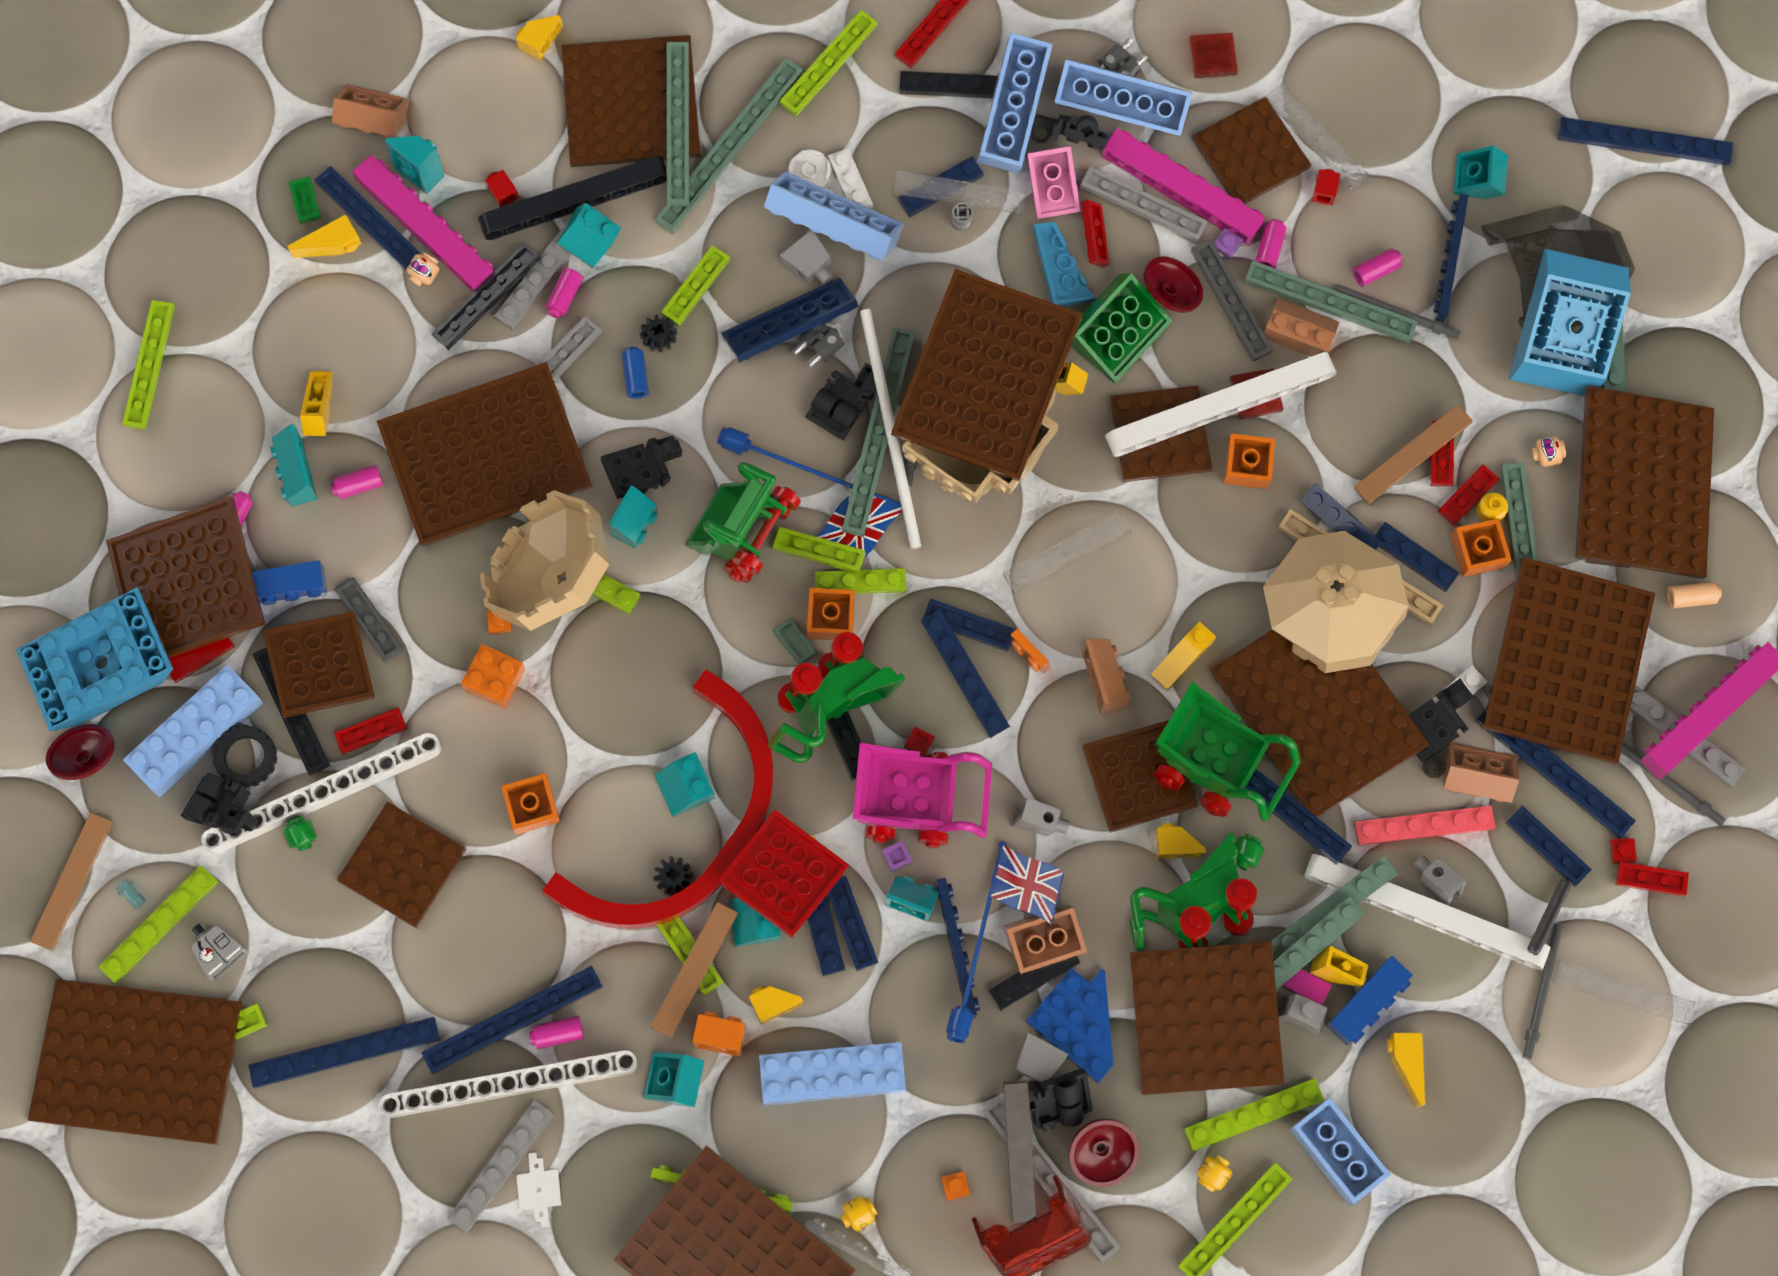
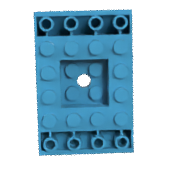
(1564, 292)
(66, 668)

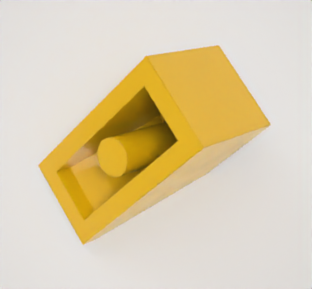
(538, 35)
(1071, 380)
(1176, 843)
(1339, 967)
(773, 1002)

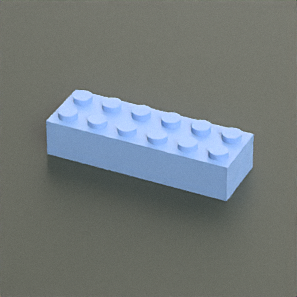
(1123, 97)
(1014, 103)
(833, 215)
(192, 731)
(832, 1073)

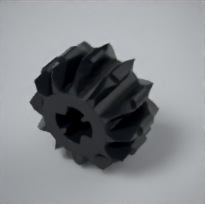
(654, 327)
(673, 867)

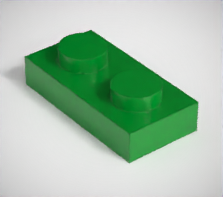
(304, 200)

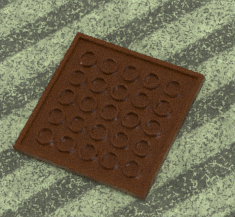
(621, 101)
(191, 576)
(1207, 1018)

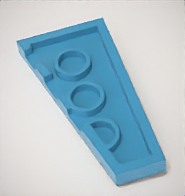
(1060, 271)

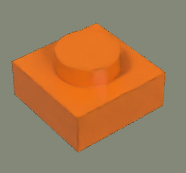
(497, 625)
(955, 1186)

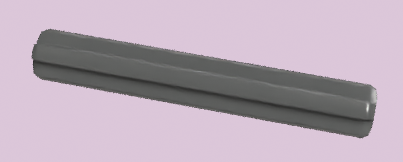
(1549, 916)

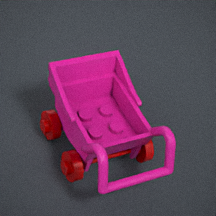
(913, 793)

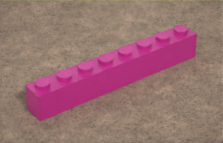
(1183, 186)
(422, 222)
(1712, 711)

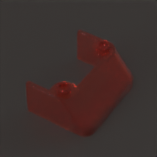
(1038, 1241)

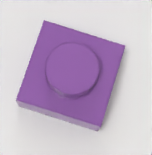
(1228, 243)
(897, 856)

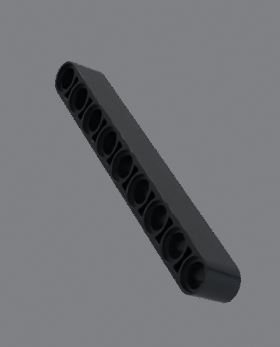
(566, 199)

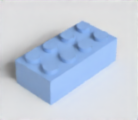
(1339, 1152)

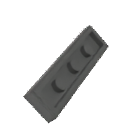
(369, 620)

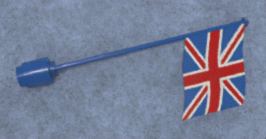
(882, 511)
(1023, 886)

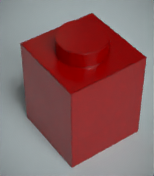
(1326, 186)
(501, 188)

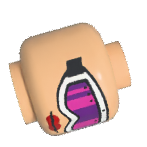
(422, 269)
(1549, 451)

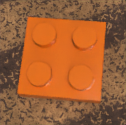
(1034, 656)

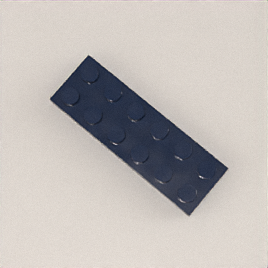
(789, 319)

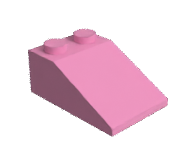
(1053, 181)

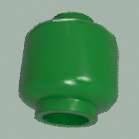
(299, 833)
(1249, 852)

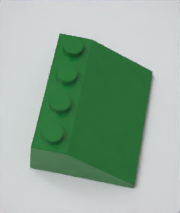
(1119, 326)

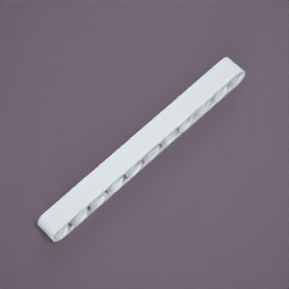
(1220, 404)
(334, 793)
(1432, 914)
(497, 1091)

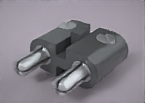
(1118, 60)
(821, 342)

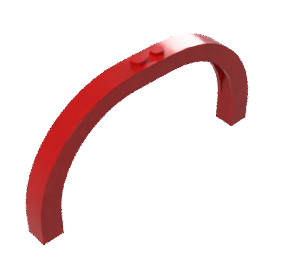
(648, 915)

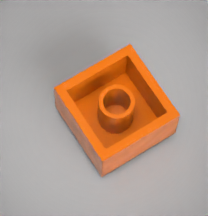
(1249, 461)
(1480, 547)
(830, 613)
(493, 676)
(530, 804)
(719, 1034)

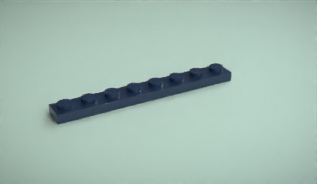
(1645, 141)
(1568, 782)
(511, 1020)
(344, 1052)

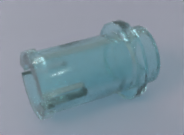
(130, 893)

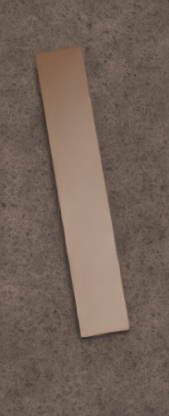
(1413, 454)
(71, 882)
(694, 970)

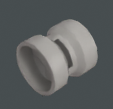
(962, 221)

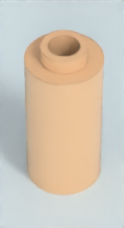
(1693, 595)

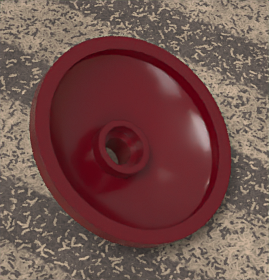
(1173, 284)
(80, 752)
(1106, 1164)

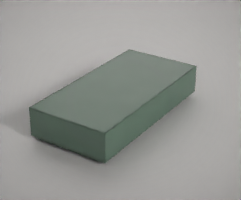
(795, 641)

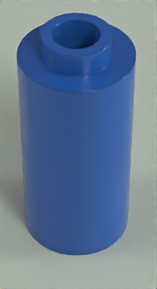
(635, 373)

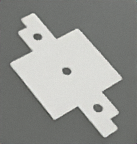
(527, 1190)

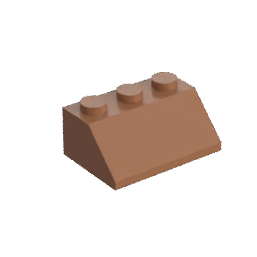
(369, 110)
(1300, 328)
(1105, 675)
(1481, 772)
(1039, 944)

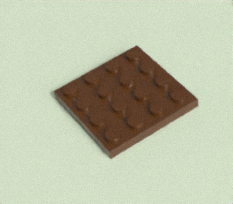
(1251, 151)
(1170, 457)
(318, 664)
(1125, 779)
(401, 864)

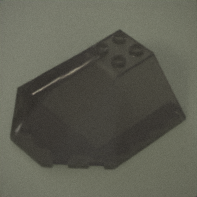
(1557, 230)

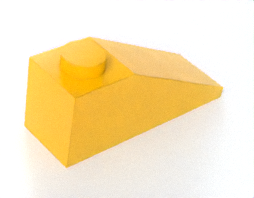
(328, 240)
(316, 403)
(1183, 655)
(1407, 1058)

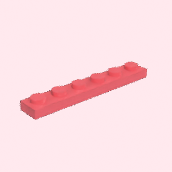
(1424, 825)

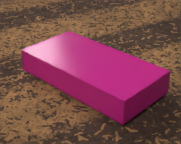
(1308, 986)

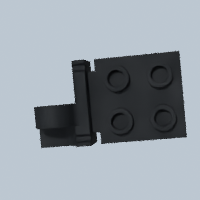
(1072, 132)
(842, 401)
(641, 465)
(1439, 720)
(219, 805)
(1060, 1100)

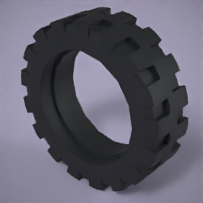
(236, 734)

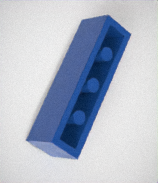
(290, 582)
(1369, 1000)

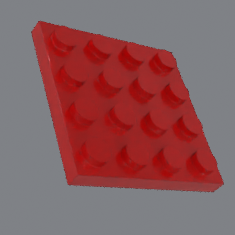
(783, 873)

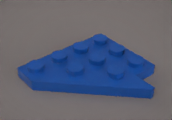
(1078, 1022)

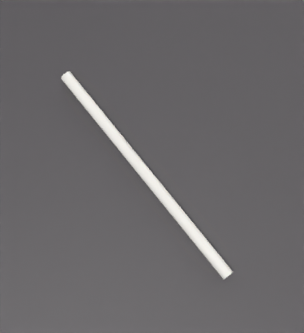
(888, 419)

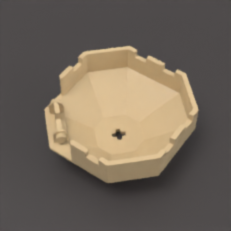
(558, 541)
(1331, 626)

